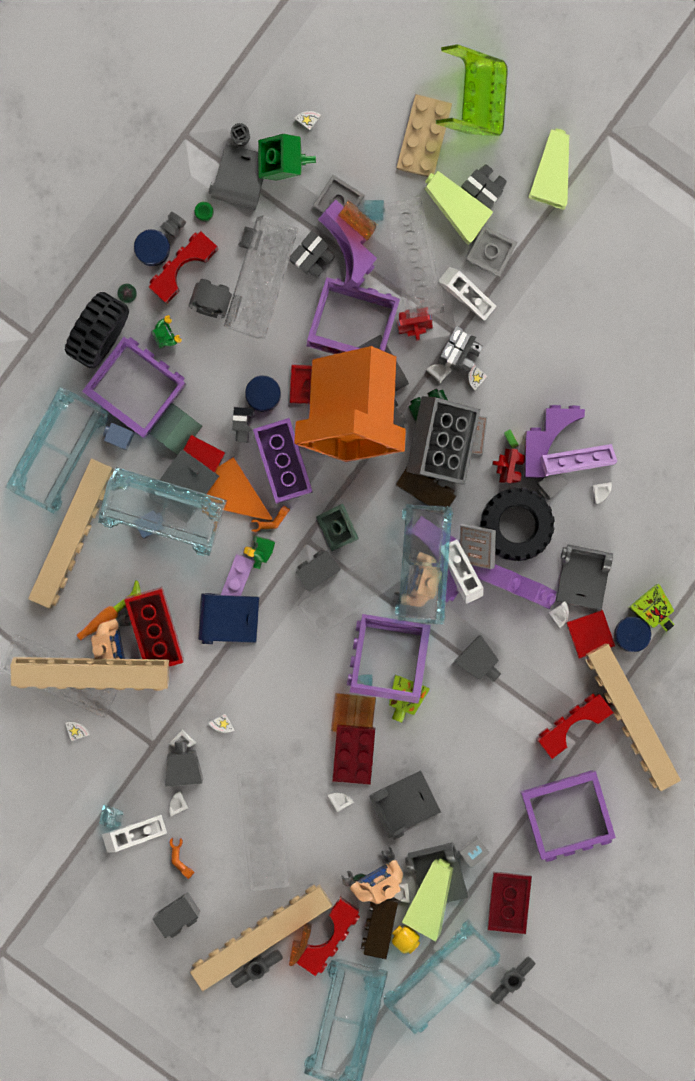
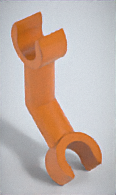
(272, 524)
(185, 870)

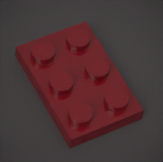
(354, 754)
(509, 902)

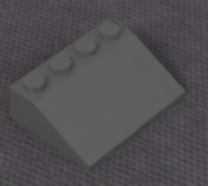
(443, 440)

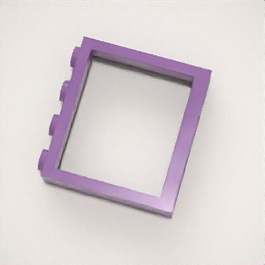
(370, 295)
(147, 356)
(397, 626)
(559, 785)

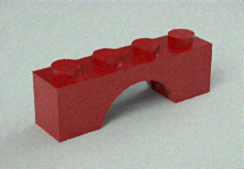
(198, 249)
(593, 709)
(315, 956)

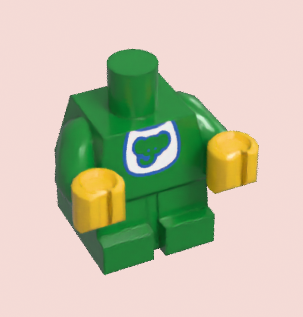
(163, 335)
(261, 550)

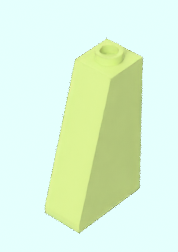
(552, 174)
(458, 206)
(429, 904)

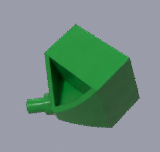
(281, 157)

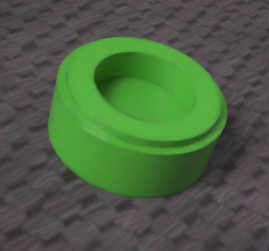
(511, 439)

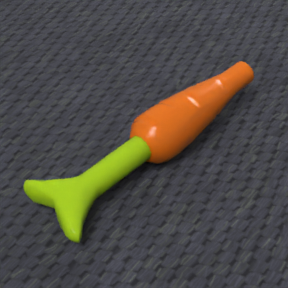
(107, 614)

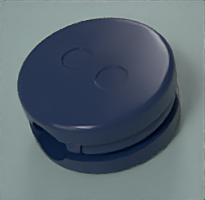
(152, 247)
(263, 393)
(632, 634)

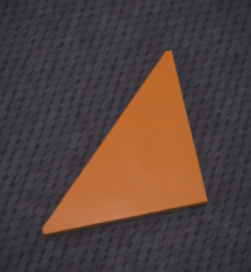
(238, 491)

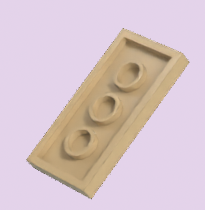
(423, 136)

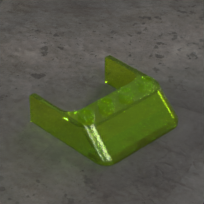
(483, 93)

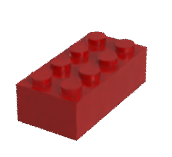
(154, 626)

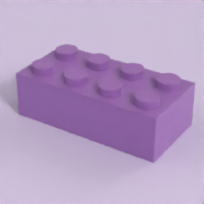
(282, 461)

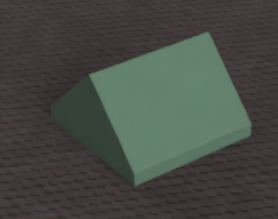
(175, 428)
(337, 527)

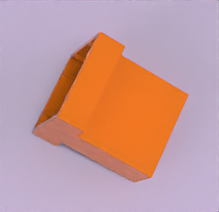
(352, 406)

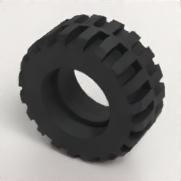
(96, 330)
(543, 523)

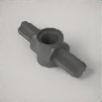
(248, 974)
(502, 991)

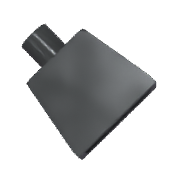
(479, 660)
(183, 766)

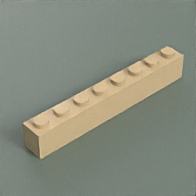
(70, 535)
(89, 673)
(633, 717)
(261, 937)

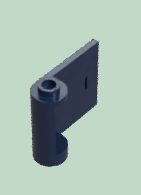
(226, 618)

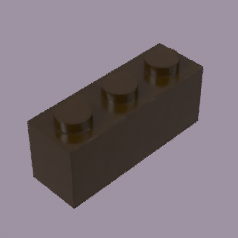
(426, 489)
(379, 928)

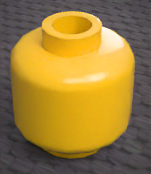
(405, 939)

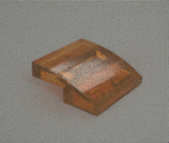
(357, 220)
(353, 710)
(299, 946)

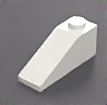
(467, 293)
(464, 574)
(134, 834)

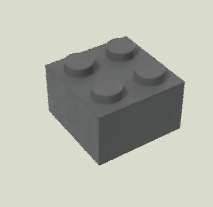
(317, 570)
(176, 915)

